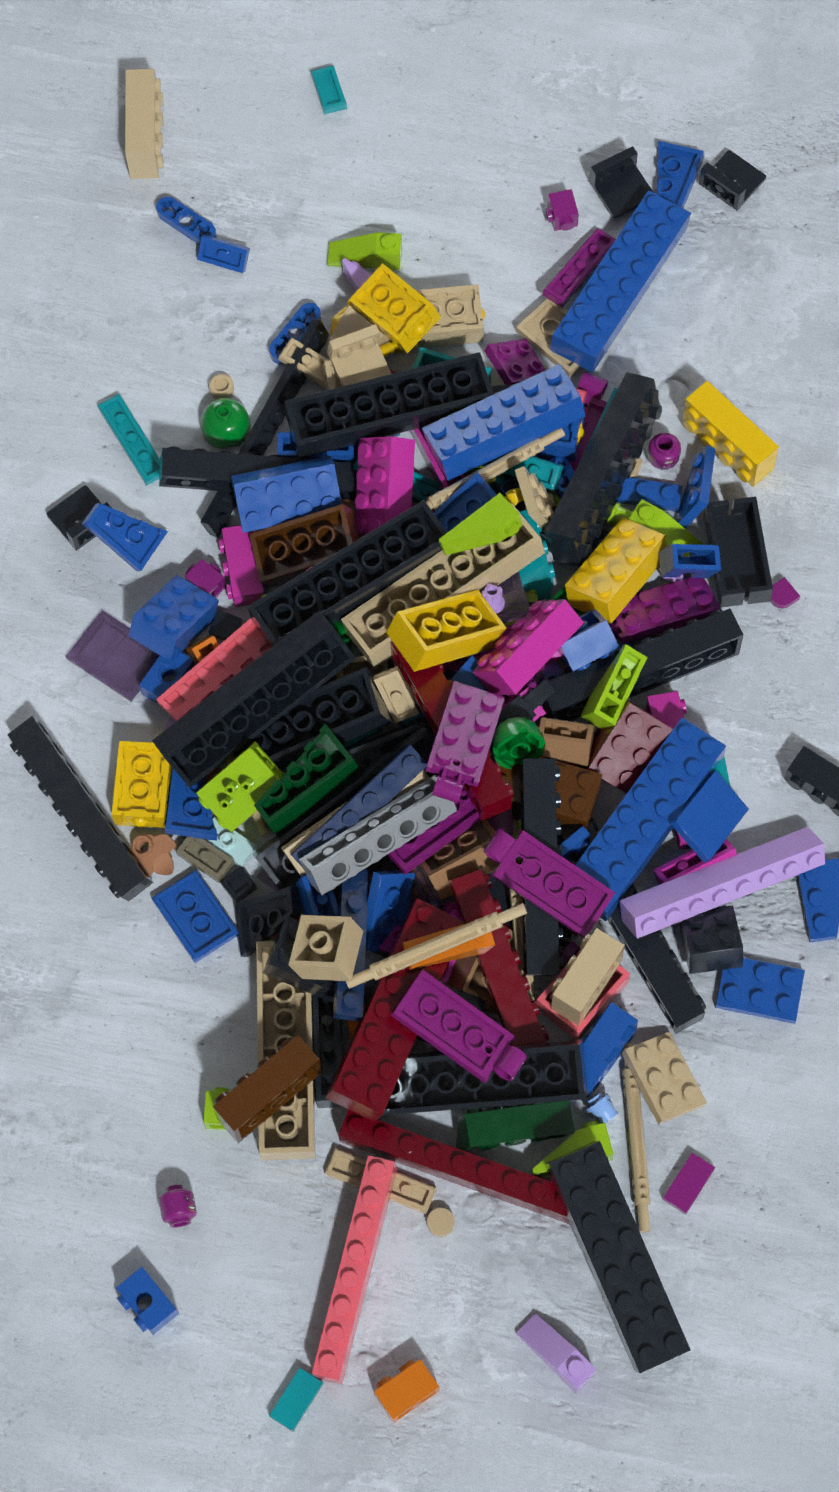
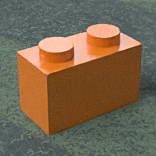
(406, 1390)

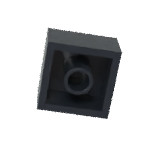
(712, 940)

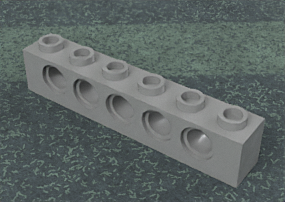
(375, 836)

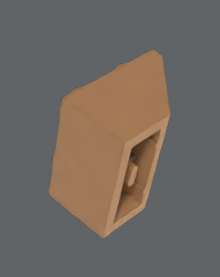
(567, 740)

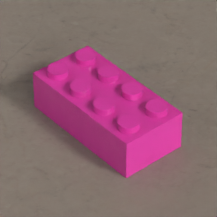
(383, 480)
(527, 646)

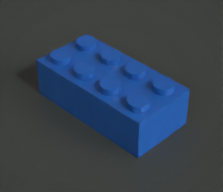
(285, 493)

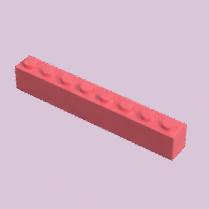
(355, 1270)

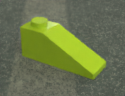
(368, 250)
(660, 521)
(485, 526)
(614, 688)
(590, 1132)

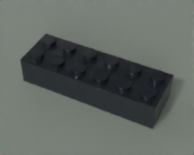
(347, 706)

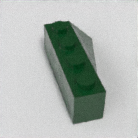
(308, 782)
(513, 1125)

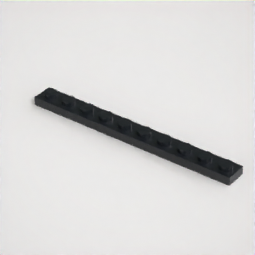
(267, 422)

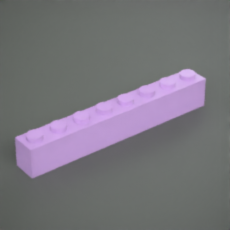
(722, 882)

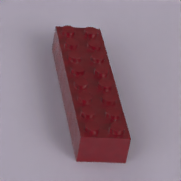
(380, 1041)

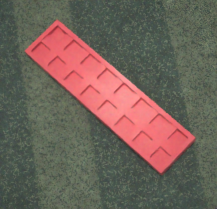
(214, 670)

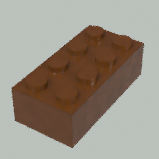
(304, 542)
(577, 789)
(267, 1088)

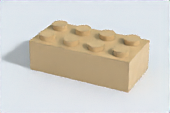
(143, 123)

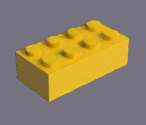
(730, 433)
(616, 569)
(445, 630)

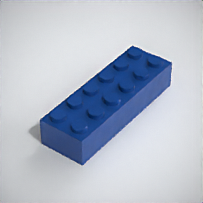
(504, 422)

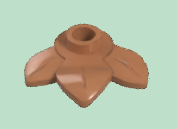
(157, 857)

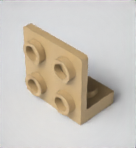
(358, 356)

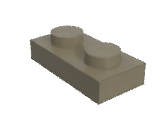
(205, 857)

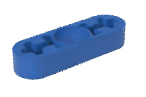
(181, 212)
(295, 323)

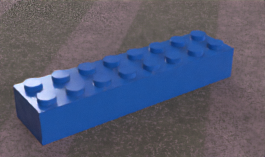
(620, 281)
(648, 808)

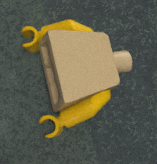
(350, 321)

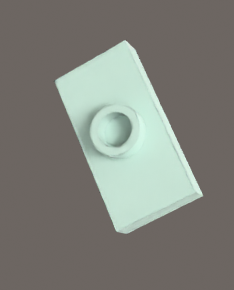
(233, 845)

